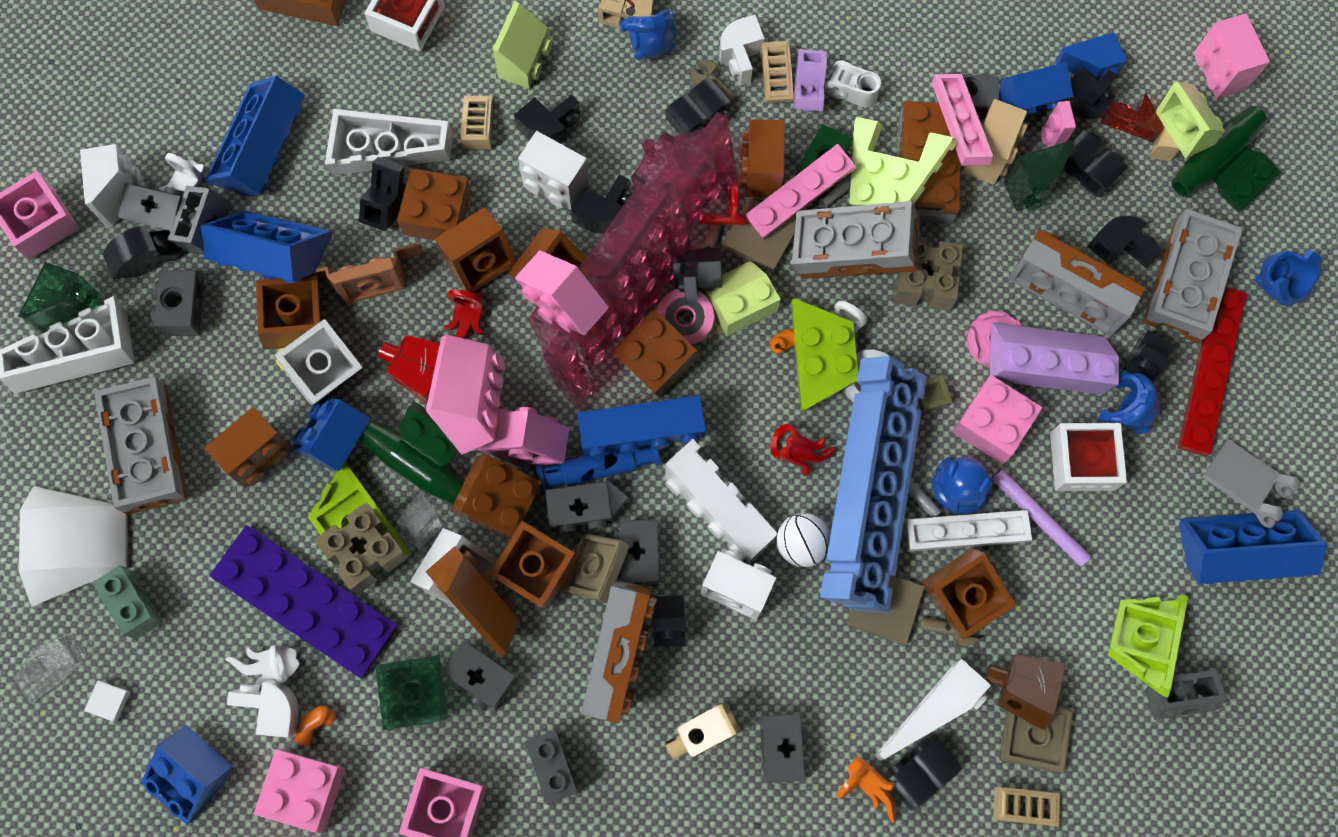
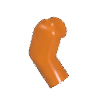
(782, 341)
(312, 720)

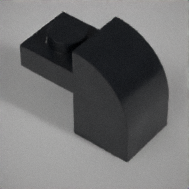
(1090, 95)
(553, 124)
(384, 198)
(597, 212)
(1126, 235)
(136, 248)
(697, 270)
(1149, 355)
(669, 622)

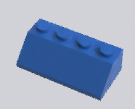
(256, 137)
(265, 245)
(641, 425)
(1243, 549)

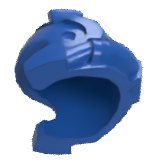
(651, 34)
(1290, 276)
(1139, 407)
(961, 485)

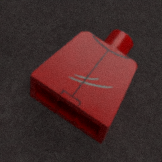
(411, 364)

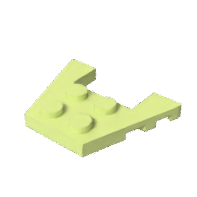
(889, 178)

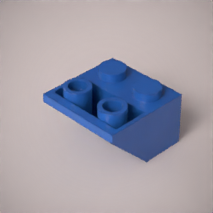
(1037, 88)
(330, 433)
(185, 773)

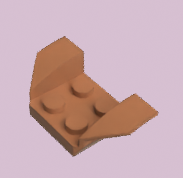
(372, 279)

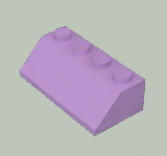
(1053, 359)

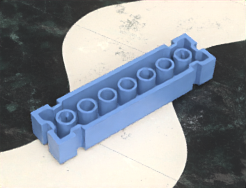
(874, 486)

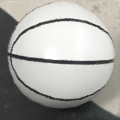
(803, 539)

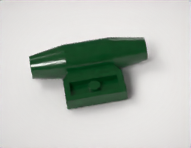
(1236, 168)
(417, 452)

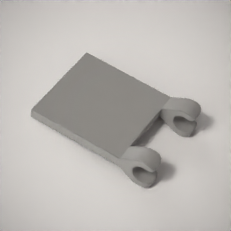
(1249, 481)

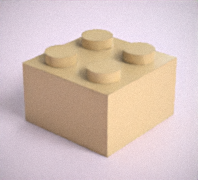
(1003, 130)

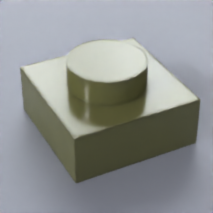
(935, 395)

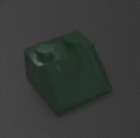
(1036, 175)
(57, 297)
(411, 693)

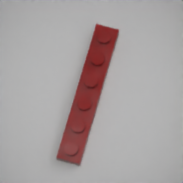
(1211, 376)

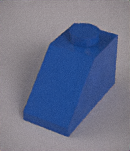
(1094, 56)

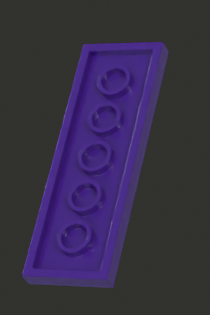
(304, 601)

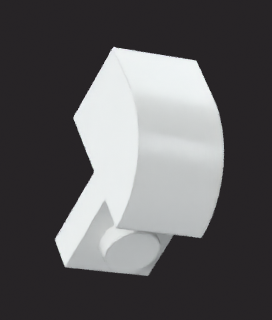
(739, 42)
(276, 707)

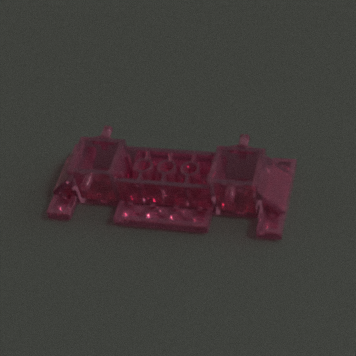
(640, 245)

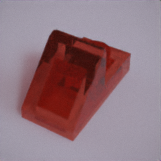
(1141, 122)

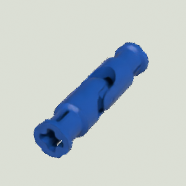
(583, 468)

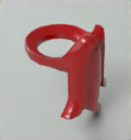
(732, 217)
(466, 312)
(799, 448)

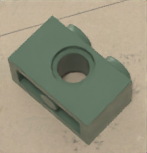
(127, 602)

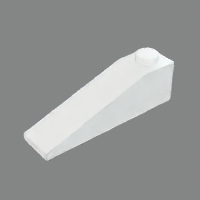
(949, 698)

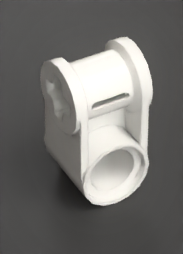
(851, 84)

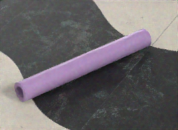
(1042, 518)

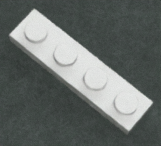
(968, 530)

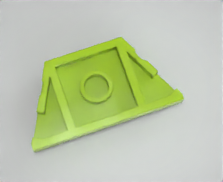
(822, 352)
(340, 499)
(1149, 639)

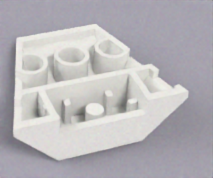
(68, 543)

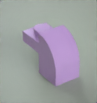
(810, 80)

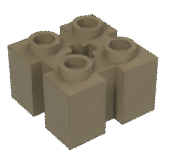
(940, 287)
(341, 547)

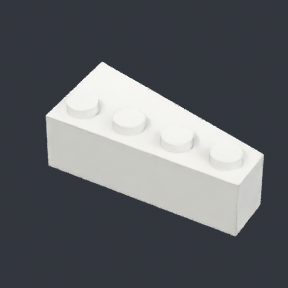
(363, 136)
(69, 350)
(718, 503)

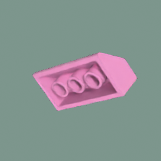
(466, 392)

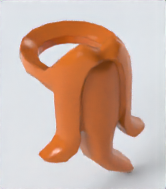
(872, 783)

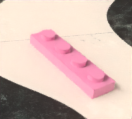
(962, 119)
(800, 191)

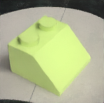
(521, 47)
(1189, 119)
(743, 298)

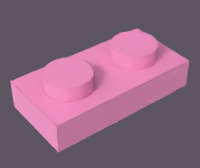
(1059, 125)

